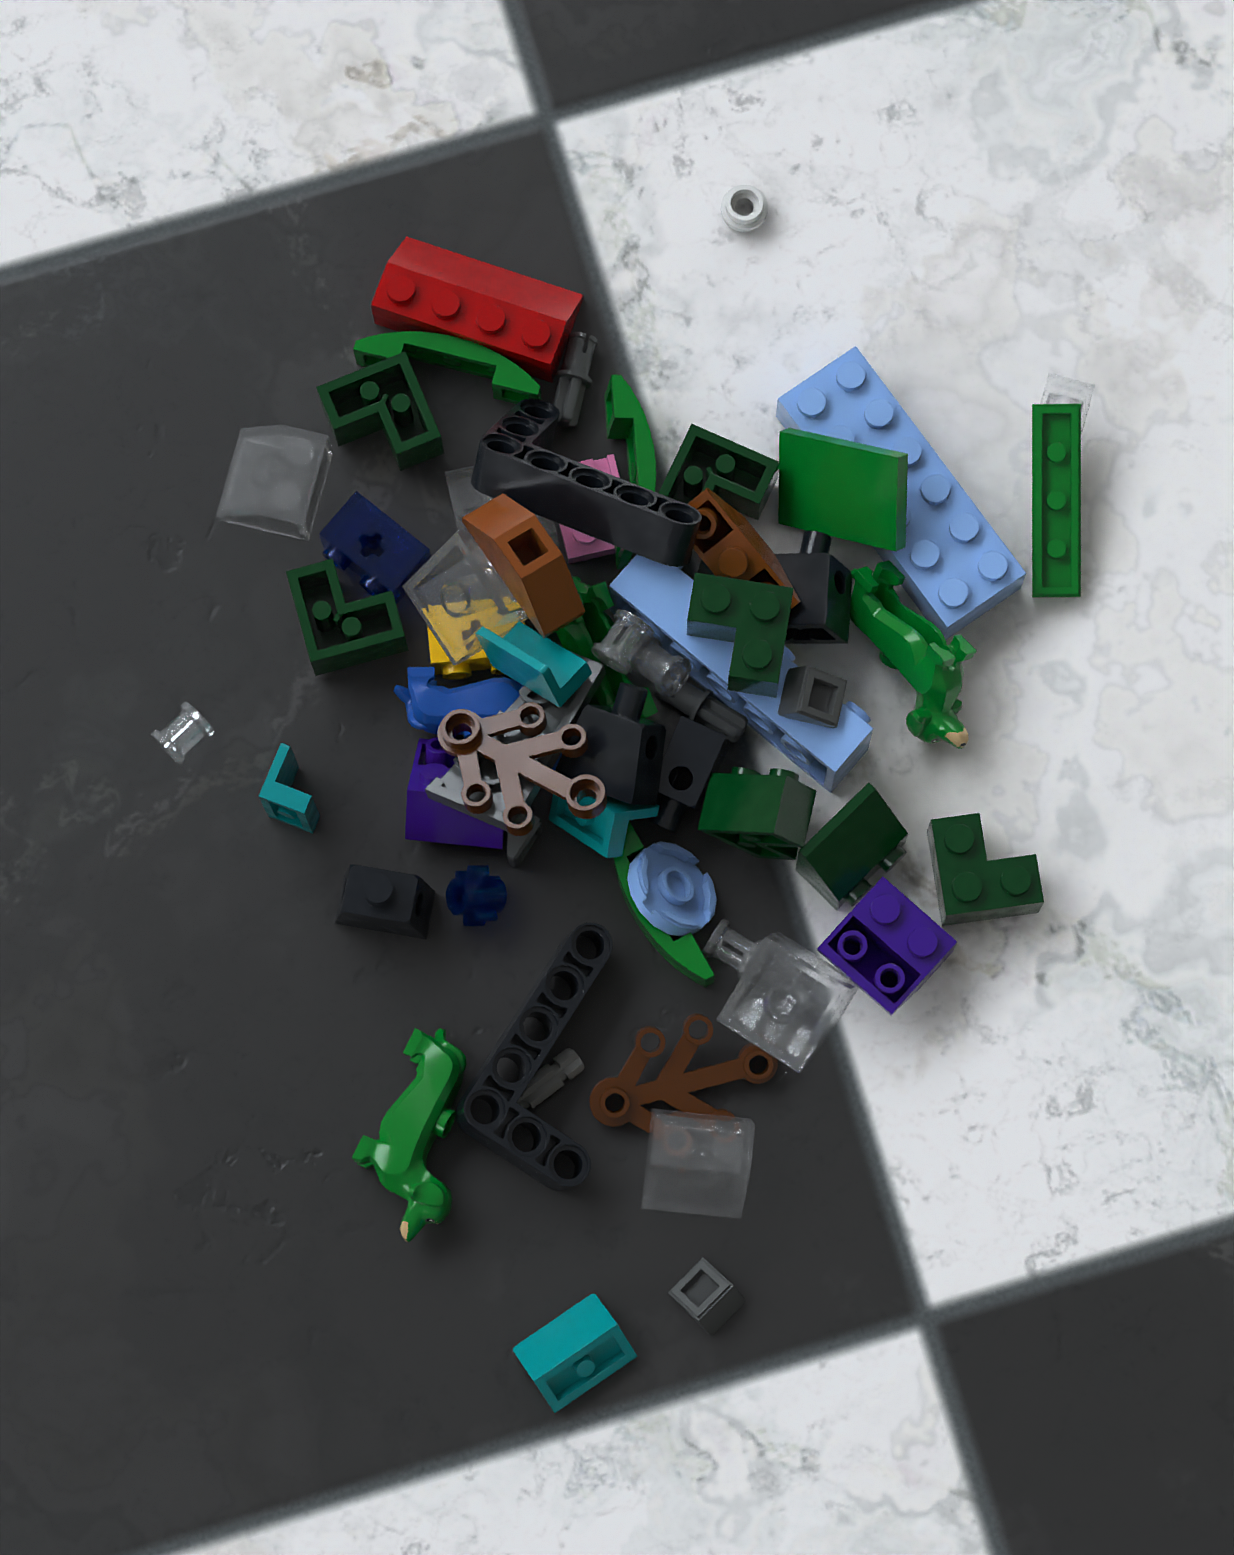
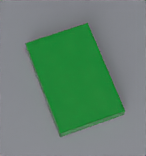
(843, 489)

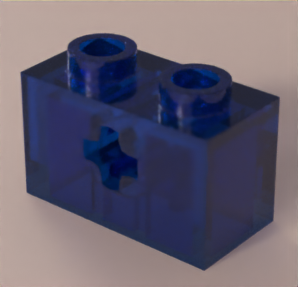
(363, 525)

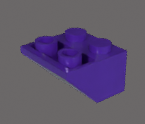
(435, 821)
(887, 946)

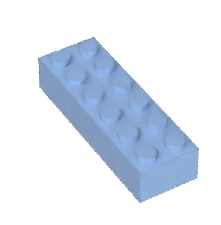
(951, 553)
(662, 600)

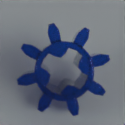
(476, 895)

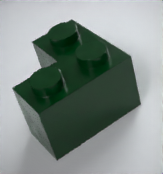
(385, 399)
(725, 467)
(751, 617)
(338, 631)
(758, 811)
(969, 884)

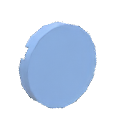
(671, 889)

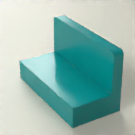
(535, 662)
(283, 801)
(605, 832)
(574, 1352)

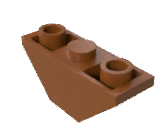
(733, 546)
(526, 562)

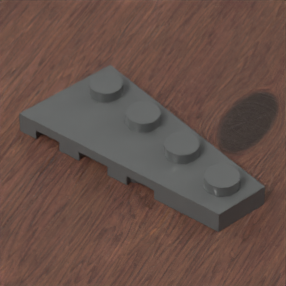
(449, 787)

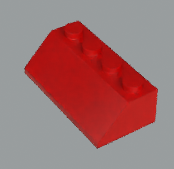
(478, 302)

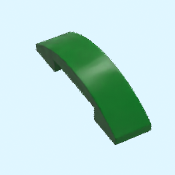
(509, 380)
(627, 421)
(682, 953)

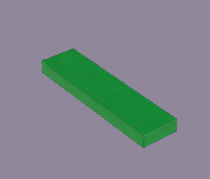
(1056, 500)

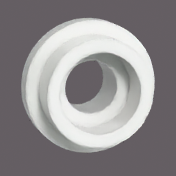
(744, 195)

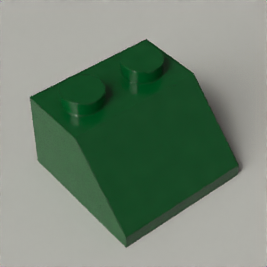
(852, 849)

